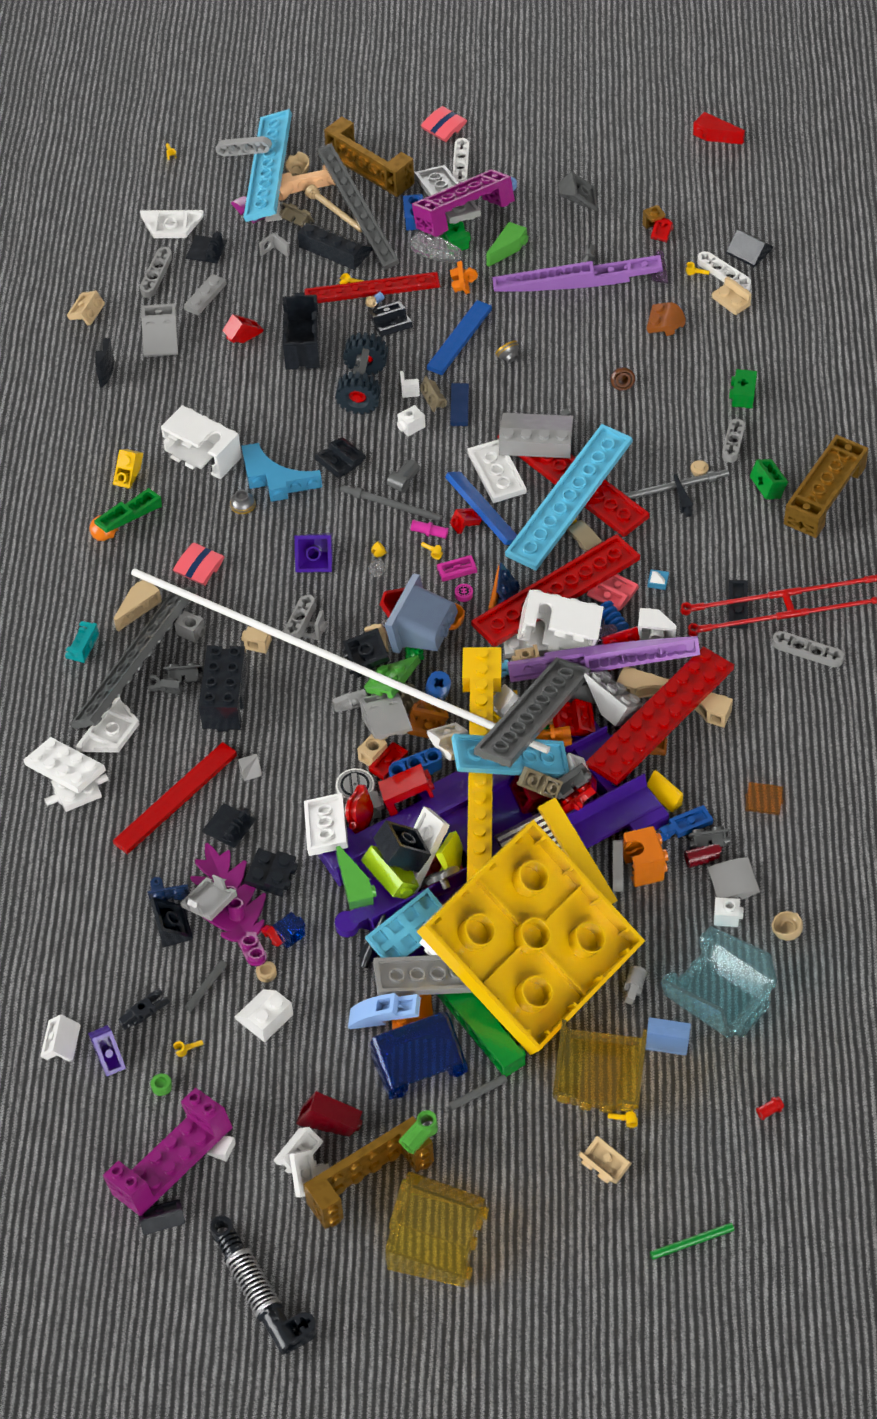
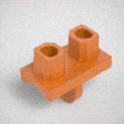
(462, 277)
(557, 734)

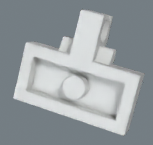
(304, 1169)

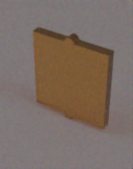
(764, 798)

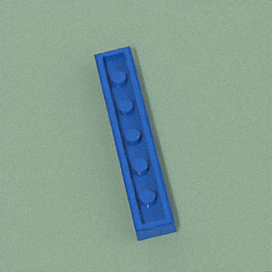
(459, 337)
(481, 507)

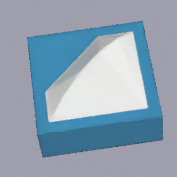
(658, 579)

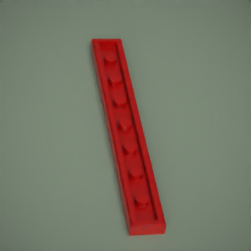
(372, 287)
(174, 798)

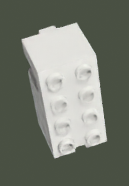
(199, 439)
(566, 620)

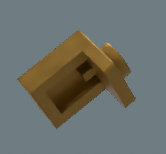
(651, 215)

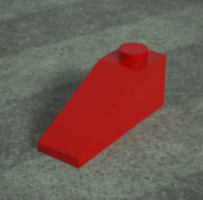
(717, 130)

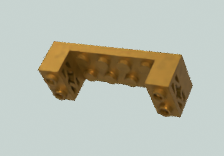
(392, 176)
(823, 484)
(324, 1188)

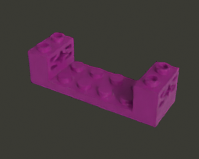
(491, 185)
(173, 1156)

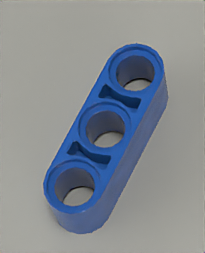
(424, 758)

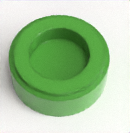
(161, 1084)

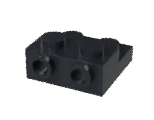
(365, 650)
(271, 871)

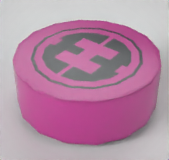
(463, 592)

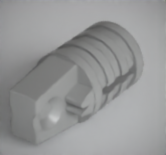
(348, 701)
(634, 983)

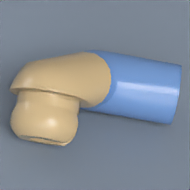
(372, 301)

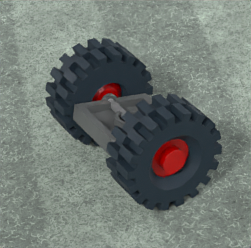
(357, 390)

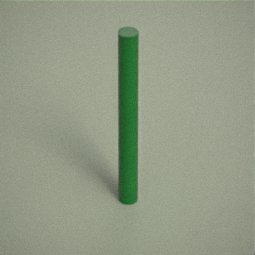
(691, 1241)

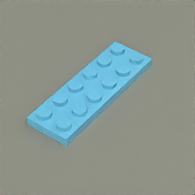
(551, 764)

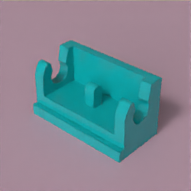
(83, 642)

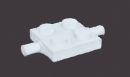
(71, 799)

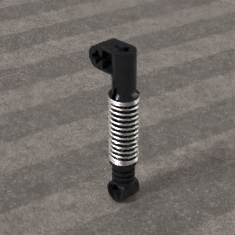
(267, 1306)

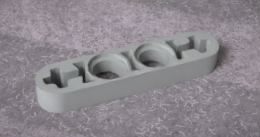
(226, 147)
(158, 272)
(809, 646)

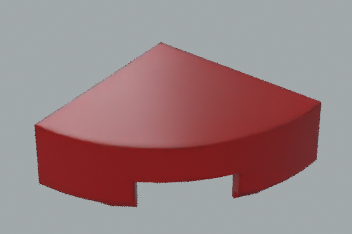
(274, 937)

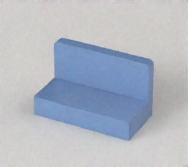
(668, 1036)

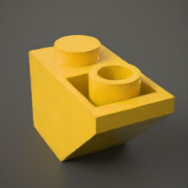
(127, 467)

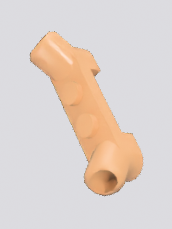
(299, 183)

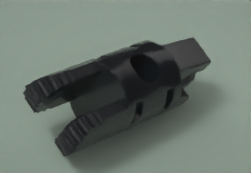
(143, 1009)

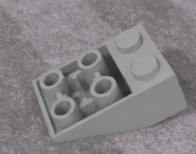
(159, 330)
(612, 698)
(385, 716)

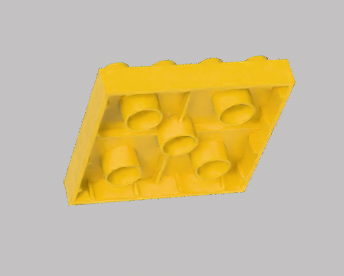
(531, 937)

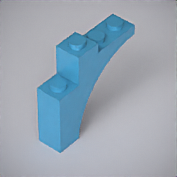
(279, 480)

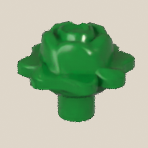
(410, 652)

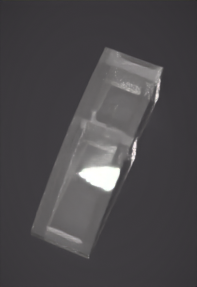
(435, 248)

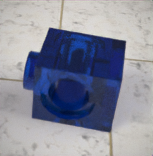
(290, 929)

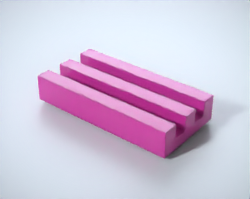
(457, 570)

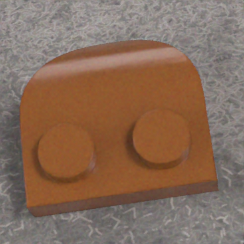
(665, 318)
(424, 717)

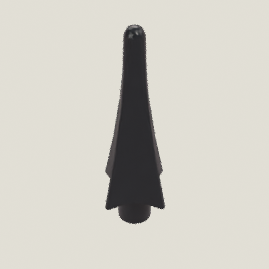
(684, 501)
(368, 952)

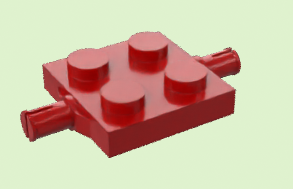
(579, 796)

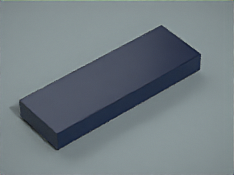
(459, 404)

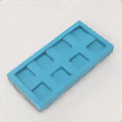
(398, 933)

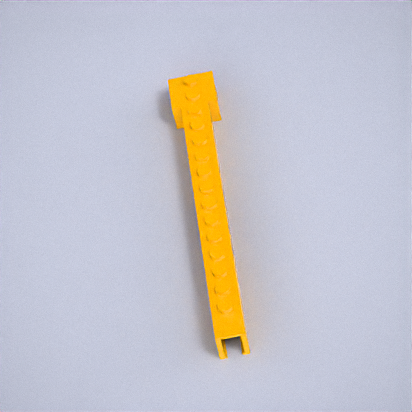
(481, 678)

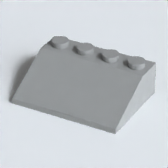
(536, 435)

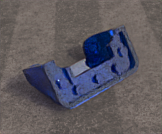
(417, 1053)

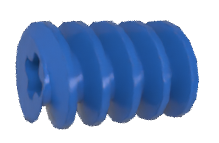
(613, 616)
(438, 685)

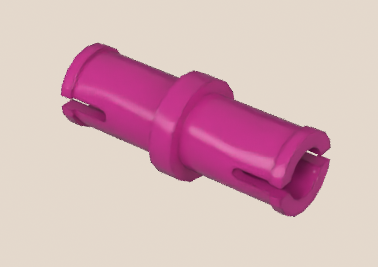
(429, 529)

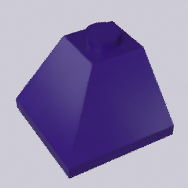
(314, 552)

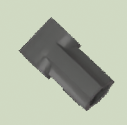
(401, 479)

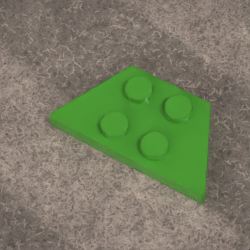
(398, 671)

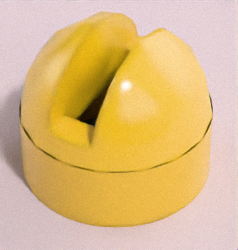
(378, 549)

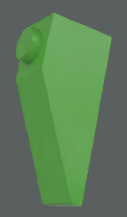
(507, 243)
(355, 882)

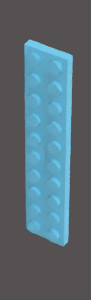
(268, 167)
(568, 497)

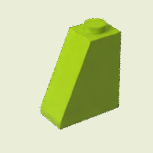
(394, 879)

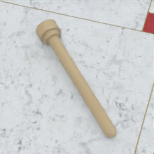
(314, 193)

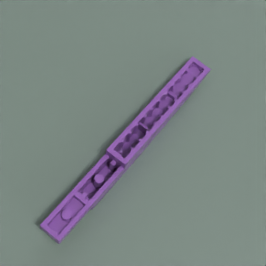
(577, 275)
(609, 656)

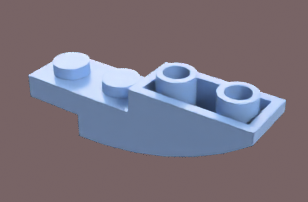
(382, 1009)

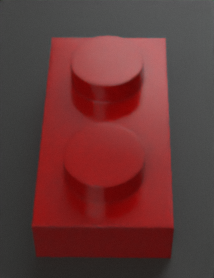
(381, 765)

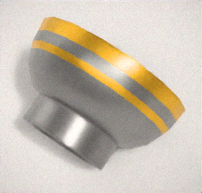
(508, 351)
(242, 502)

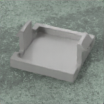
(209, 898)

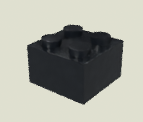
(401, 846)

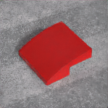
(576, 715)

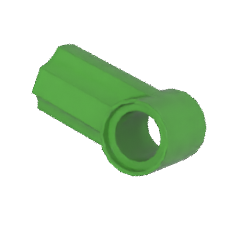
(418, 1132)

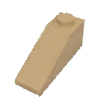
(138, 601)

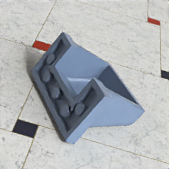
(419, 618)

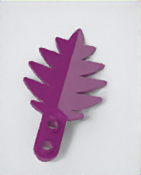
(238, 916)

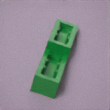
(125, 513)

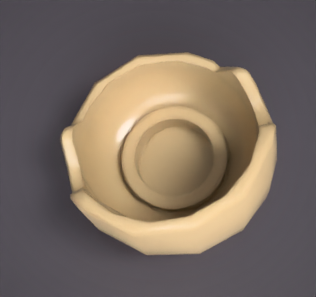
(297, 164)
(787, 925)

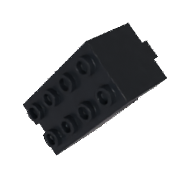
(301, 331)
(223, 688)

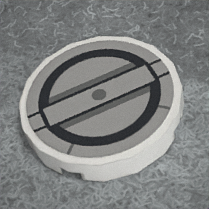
(350, 779)

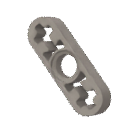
(735, 446)
(297, 627)
(617, 858)

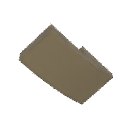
(584, 535)
(539, 782)

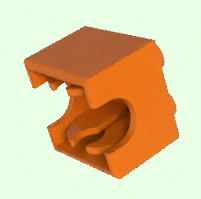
(646, 853)

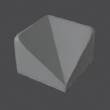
(250, 767)

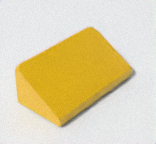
(665, 791)

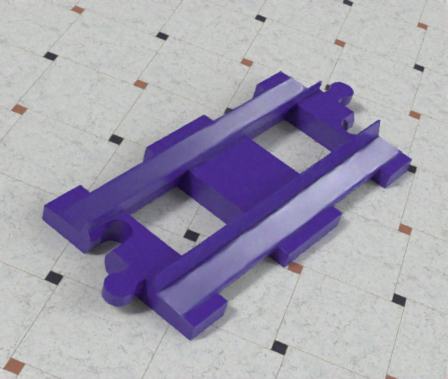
(617, 808)

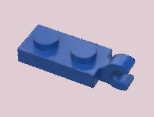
(686, 822)

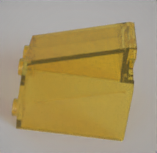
(599, 1070)
(434, 1230)

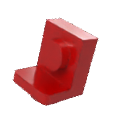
(662, 230)
(464, 518)

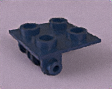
(506, 585)
(159, 892)

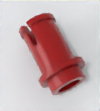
(770, 1108)

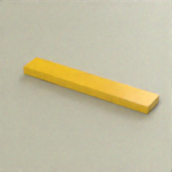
(573, 846)

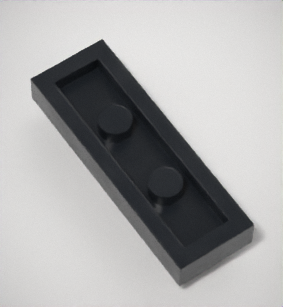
(738, 611)

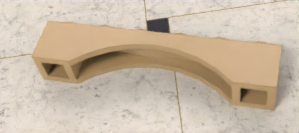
(713, 709)

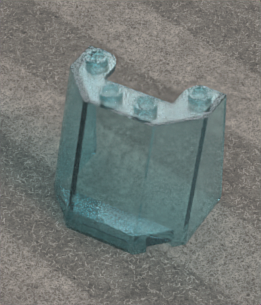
(724, 984)

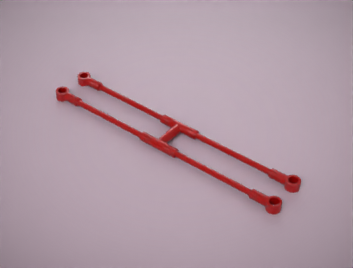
(785, 594)

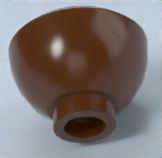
(622, 378)

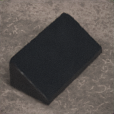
(162, 1217)

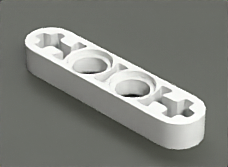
(461, 162)
(709, 261)

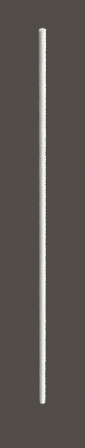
(325, 654)

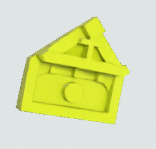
(450, 851)

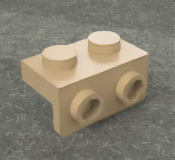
(605, 1160)

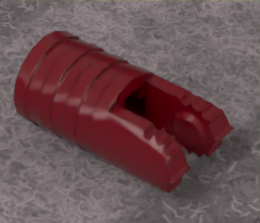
(702, 855)

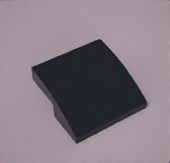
(390, 318)
(104, 362)
(340, 457)

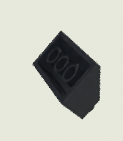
(332, 245)

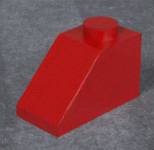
(241, 329)

